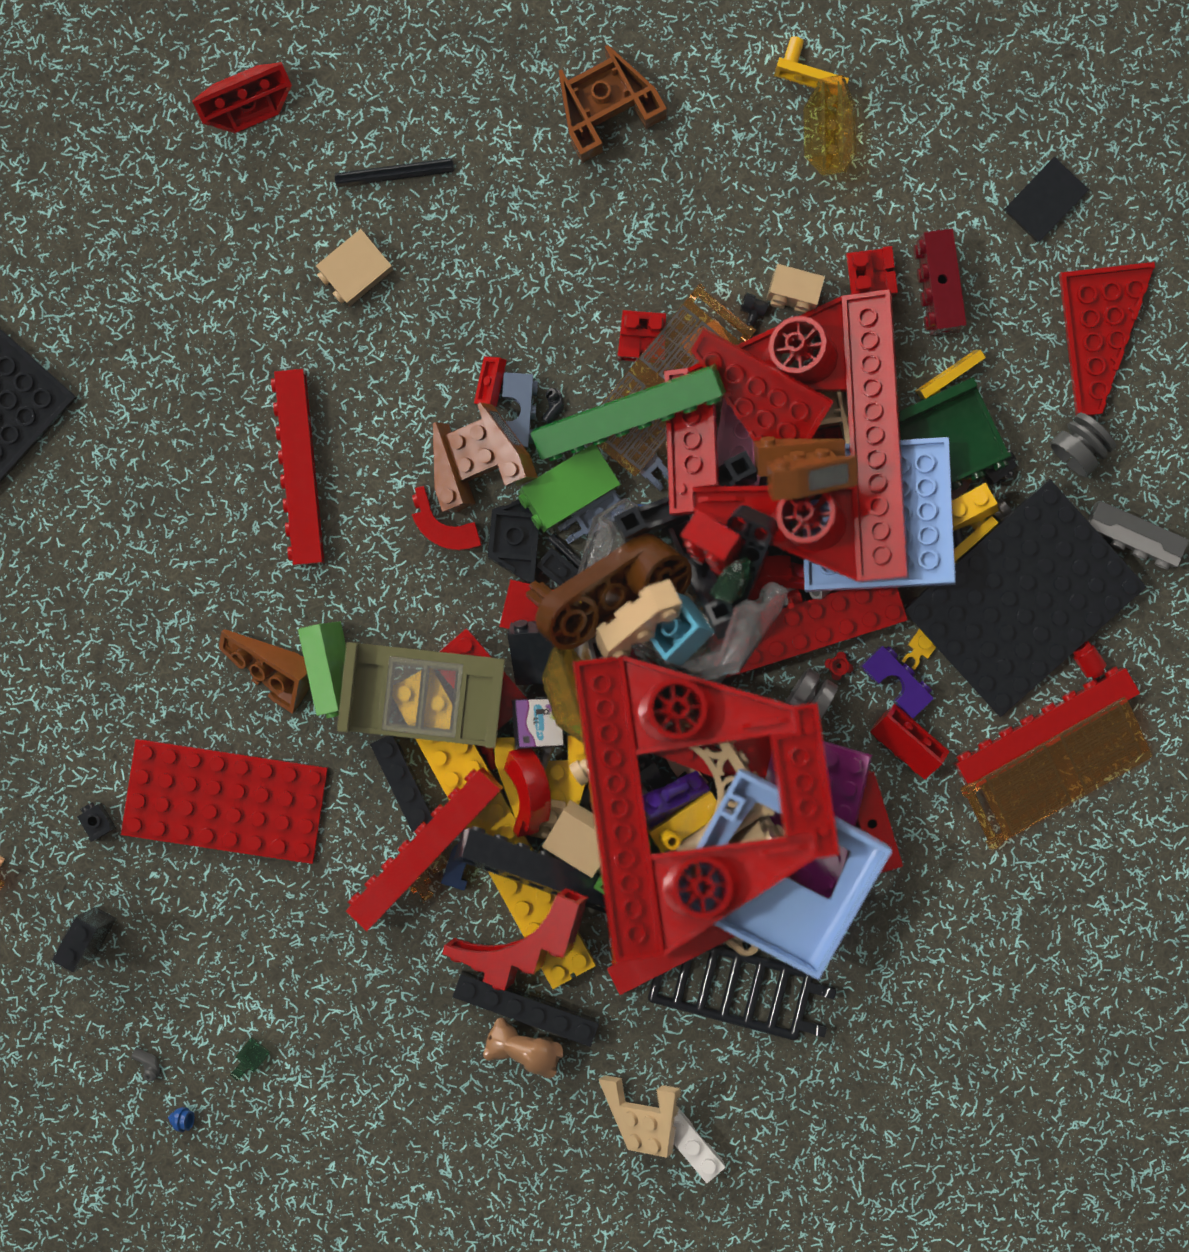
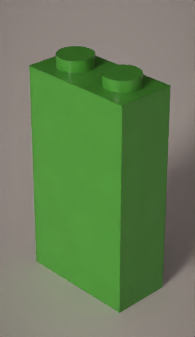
(568, 488)
(324, 660)

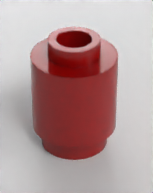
(1089, 660)

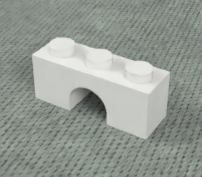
(695, 1149)

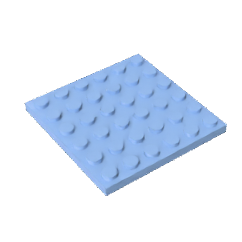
(926, 522)

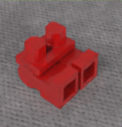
(872, 271)
(633, 327)

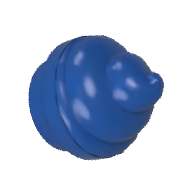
(182, 1119)

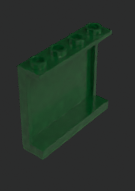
(964, 418)

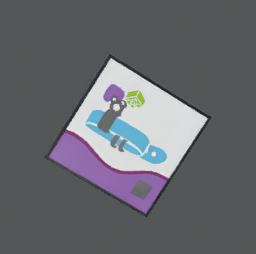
(535, 724)

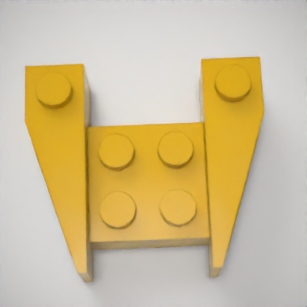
(560, 778)

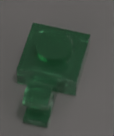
(251, 1057)

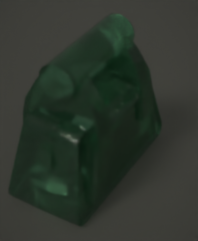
(732, 581)

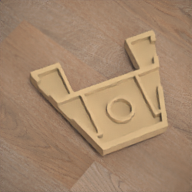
(642, 1126)

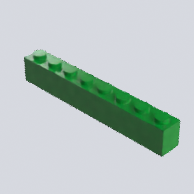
(628, 412)

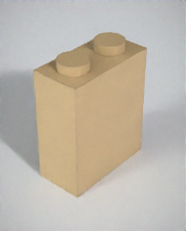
(353, 268)
(575, 839)

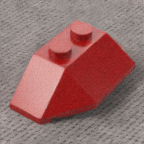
(244, 98)

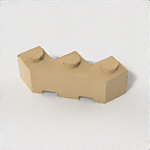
(638, 620)

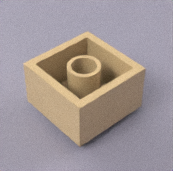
(794, 289)

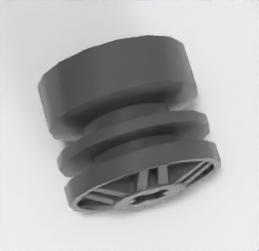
(1083, 444)

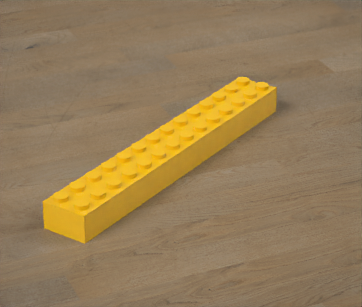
(527, 904)

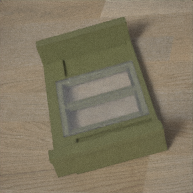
(420, 694)

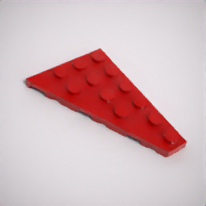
(1098, 325)
(760, 394)

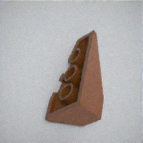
(275, 667)

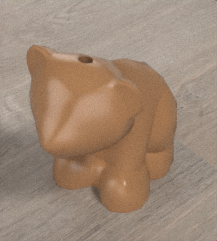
(536, 1054)

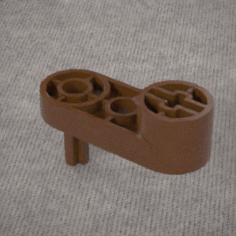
(606, 589)

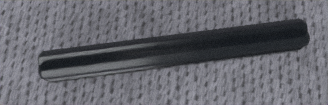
(394, 172)

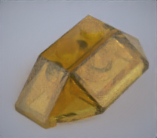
(830, 126)
(561, 690)

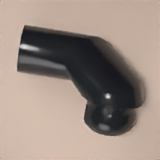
(555, 404)

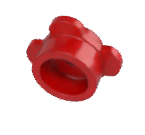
(840, 658)

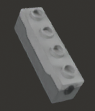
(1138, 535)

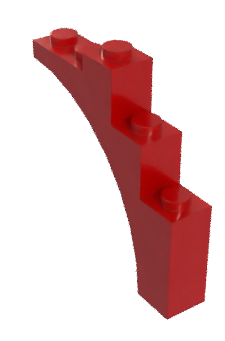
(528, 954)

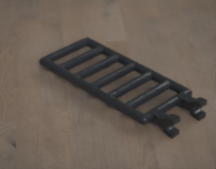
(746, 1021)

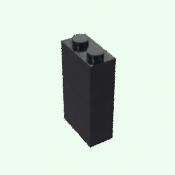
(83, 939)

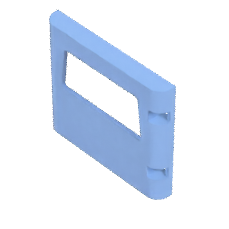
(789, 917)

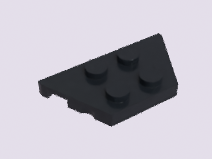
(514, 540)

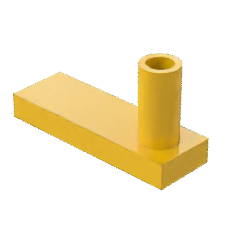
(791, 70)
(934, 385)
(981, 529)
(683, 823)

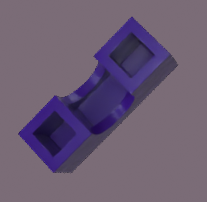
(913, 695)

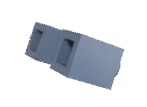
(520, 389)

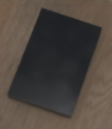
(1046, 199)

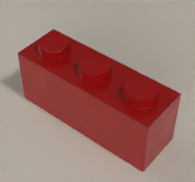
(909, 741)

